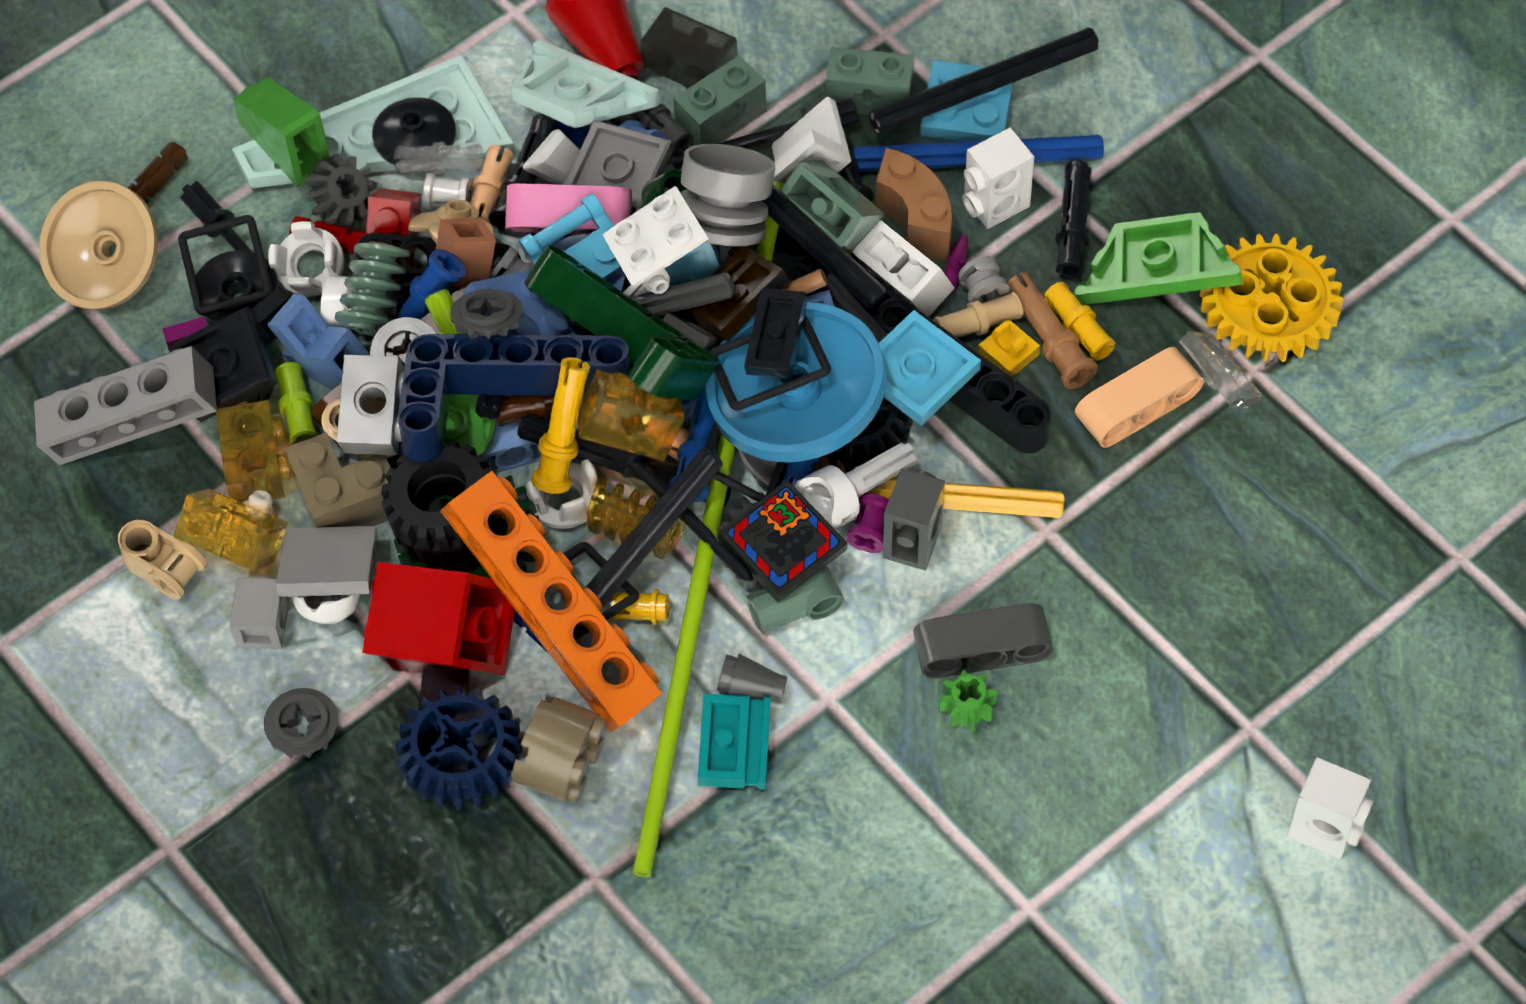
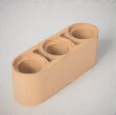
(1139, 397)

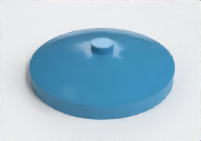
(815, 415)

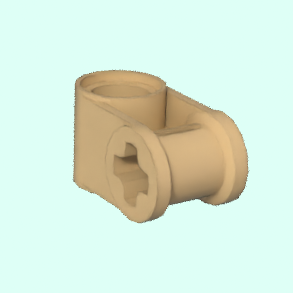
(165, 563)

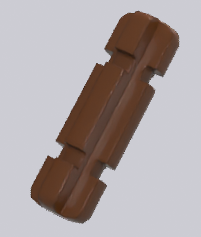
(159, 171)

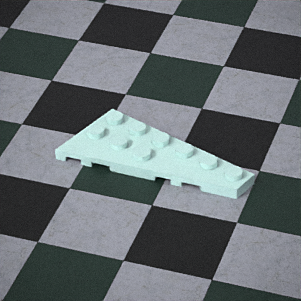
(351, 123)

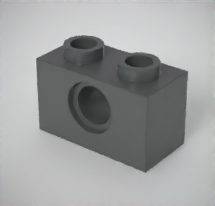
(913, 518)

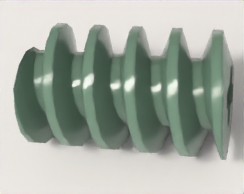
(371, 287)

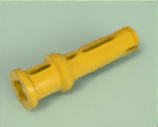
(559, 443)

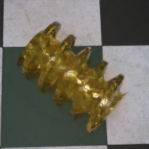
(620, 516)

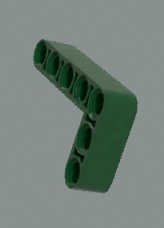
(663, 357)

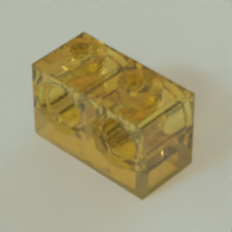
(248, 453)

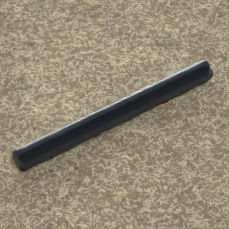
(983, 80)

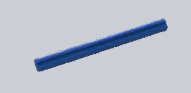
(955, 153)

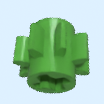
(968, 700)

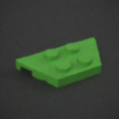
(1157, 260)

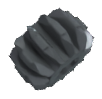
(328, 194)

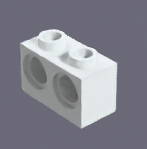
(998, 178)
(903, 268)

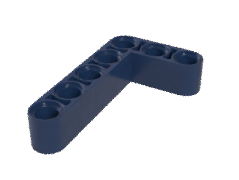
(497, 366)

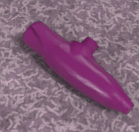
(956, 260)

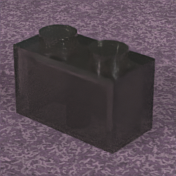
(685, 48)

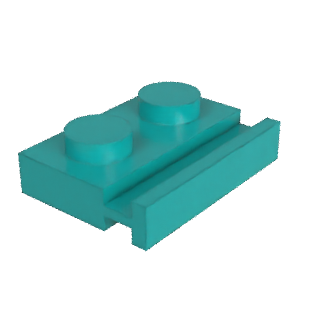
(733, 741)

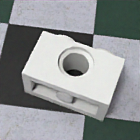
(1331, 809)

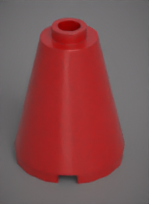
(599, 32)

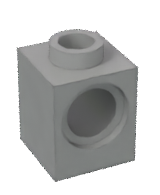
(258, 613)

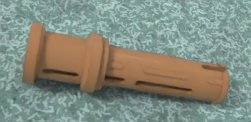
(1059, 344)

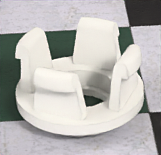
(305, 238)
(573, 512)

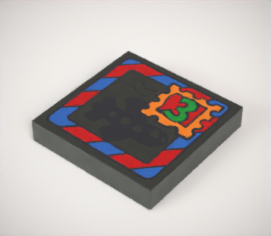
(783, 541)

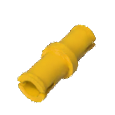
(1079, 320)

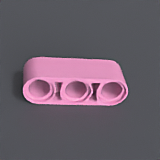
(537, 206)

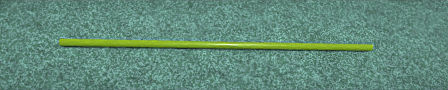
(688, 638)

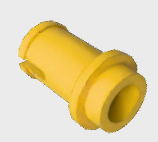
(649, 606)

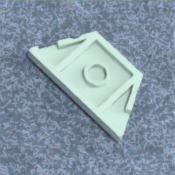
(577, 88)

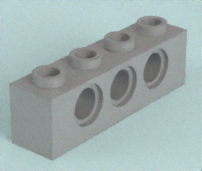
(125, 405)

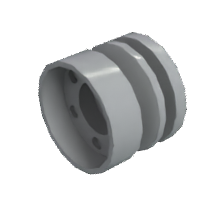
(727, 192)

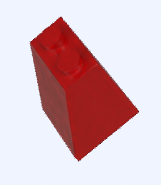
(438, 618)

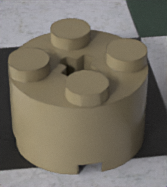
(558, 749)

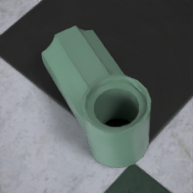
(814, 598)

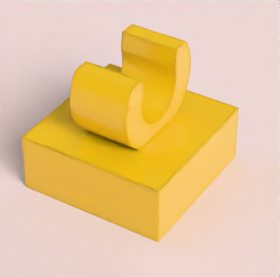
(1009, 348)

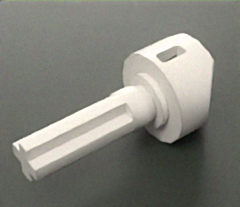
(837, 493)

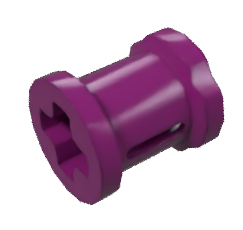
(869, 525)

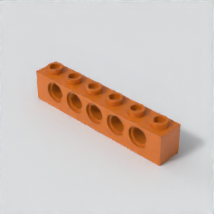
(526, 593)

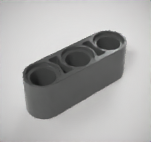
(982, 640)

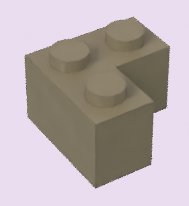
(336, 493)

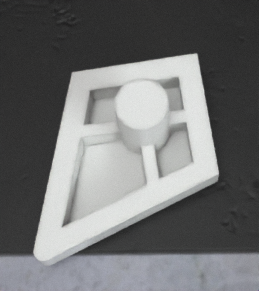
(553, 158)

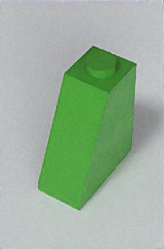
(283, 127)

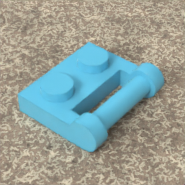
(589, 251)

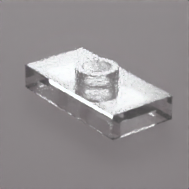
(1220, 369)

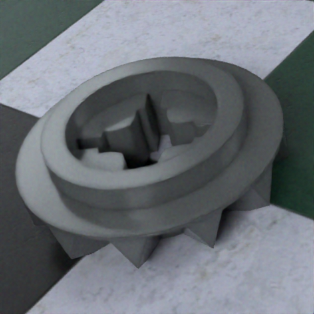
(470, 318)
(283, 715)

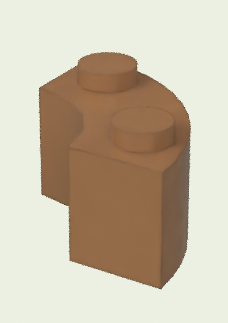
(916, 202)

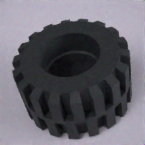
(419, 483)

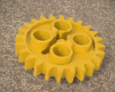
(1274, 299)

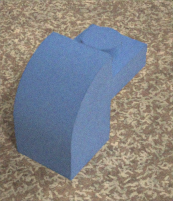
(313, 342)

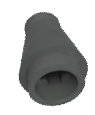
(748, 678)

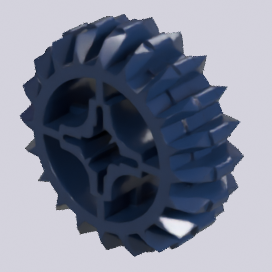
(469, 724)

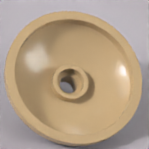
(79, 240)

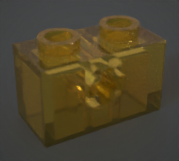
(628, 417)
(230, 529)

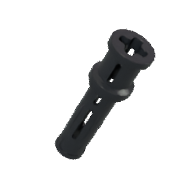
(539, 130)

